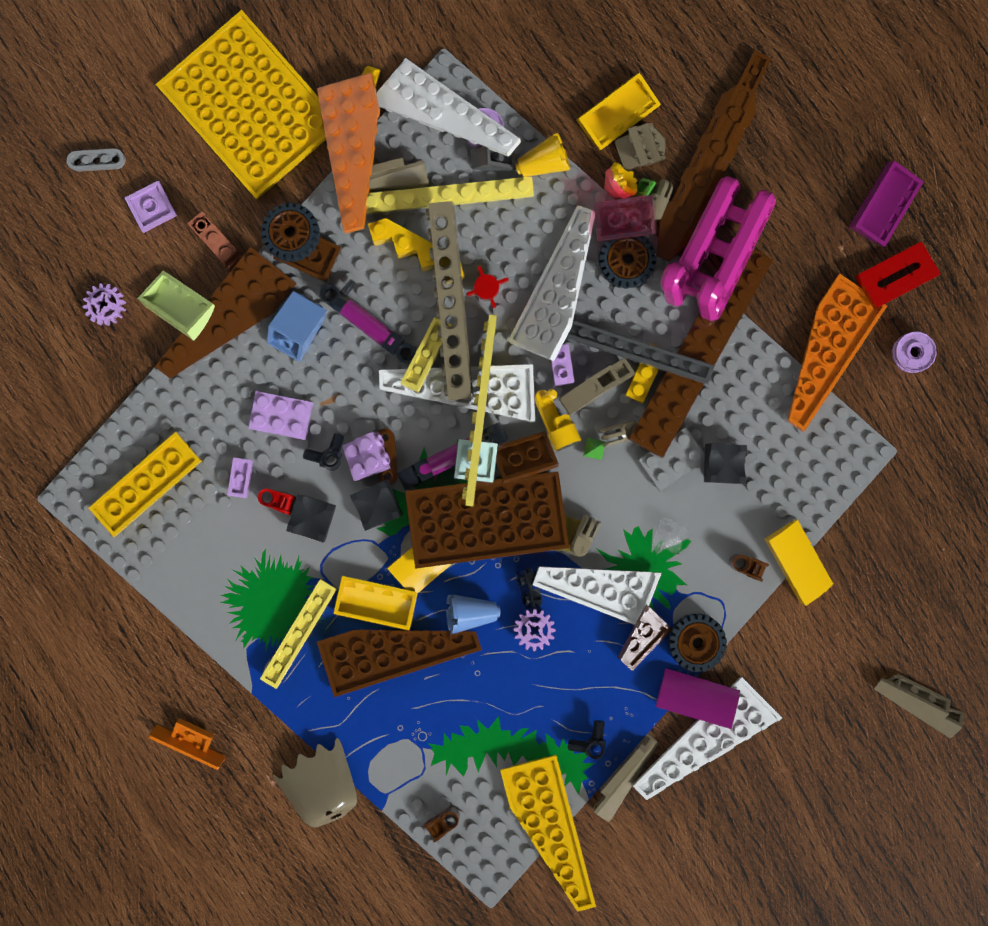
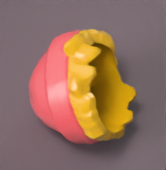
(620, 182)

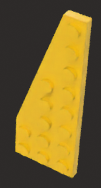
(542, 807)

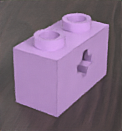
(562, 367)

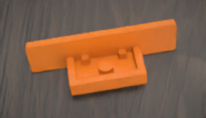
(189, 741)

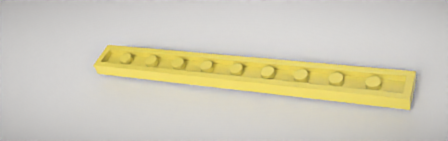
(458, 193)
(478, 417)

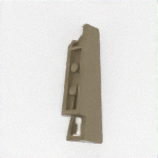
(396, 175)

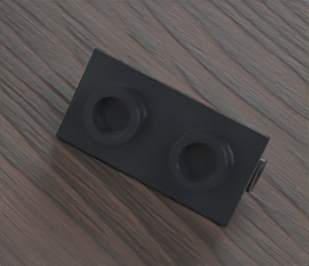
(530, 597)

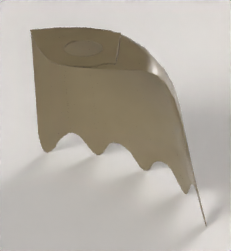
(319, 786)

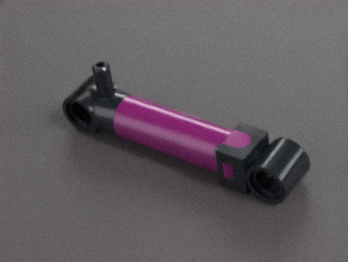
(365, 321)
(444, 459)

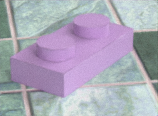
(240, 477)

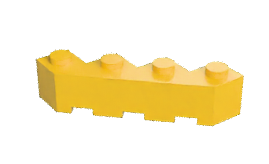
(406, 244)

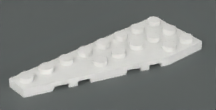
(554, 300)

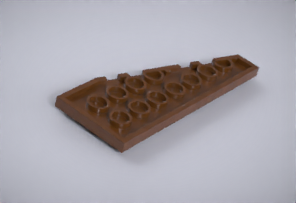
(374, 656)

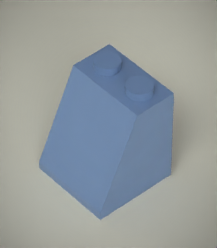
(295, 326)

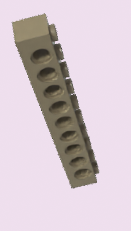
(433, 213)

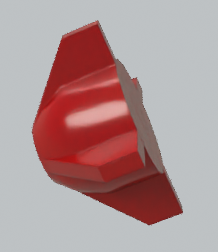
(486, 287)

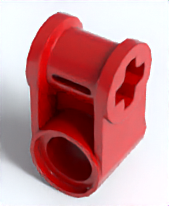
(278, 500)

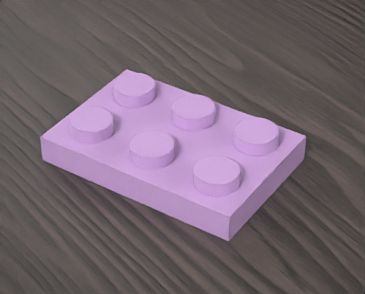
(280, 415)

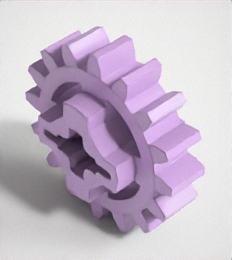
(105, 297)
(528, 636)

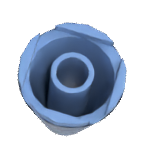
(469, 613)

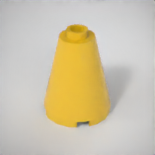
(544, 158)

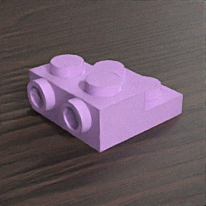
(366, 456)

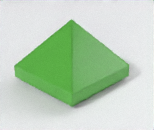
(645, 187)
(594, 448)

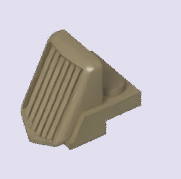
(641, 146)

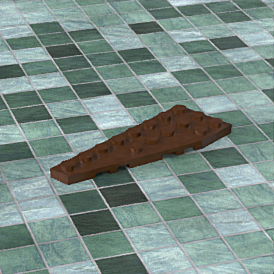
(241, 301)

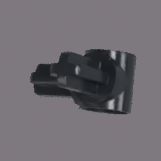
(333, 451)
(596, 739)

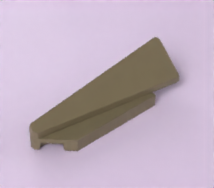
(922, 703)
(621, 780)

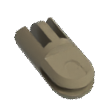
(661, 196)
(623, 432)
(584, 536)

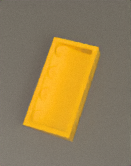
(618, 111)
(799, 562)
(412, 578)
(375, 603)

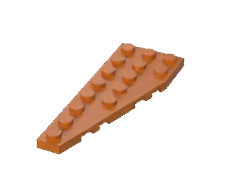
(350, 127)
(837, 333)

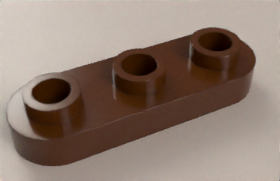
(390, 448)

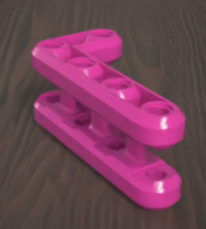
(715, 291)

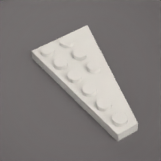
(608, 591)

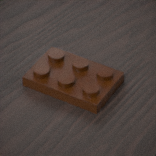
(320, 261)
(525, 457)

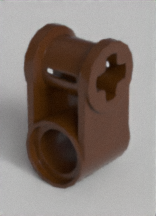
(751, 567)
(439, 826)

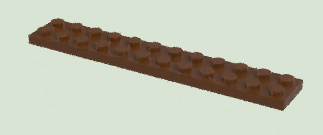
(704, 343)

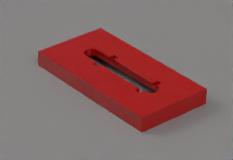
(880, 296)

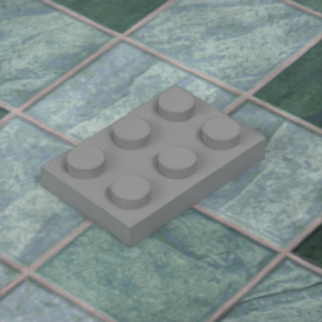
(679, 459)

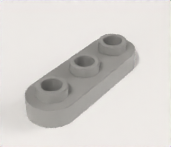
(89, 156)

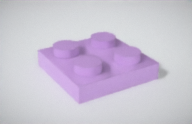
(151, 206)

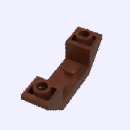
(215, 240)

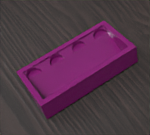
(886, 203)
(698, 698)

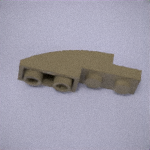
(597, 386)

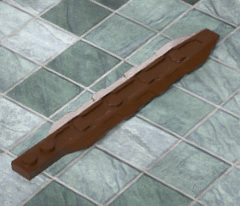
(710, 160)

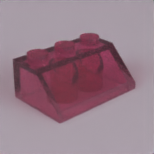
(625, 218)

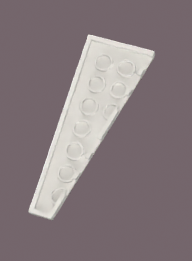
(426, 100)
(508, 392)
(707, 742)

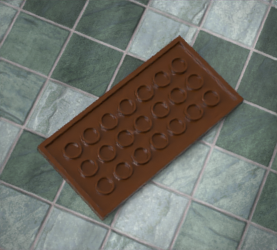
(502, 522)

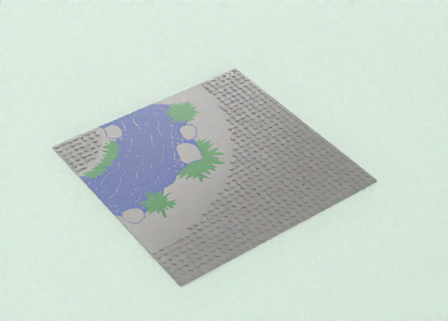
(446, 731)

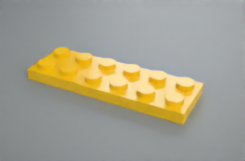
(145, 484)

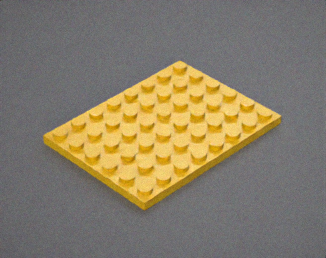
(247, 104)

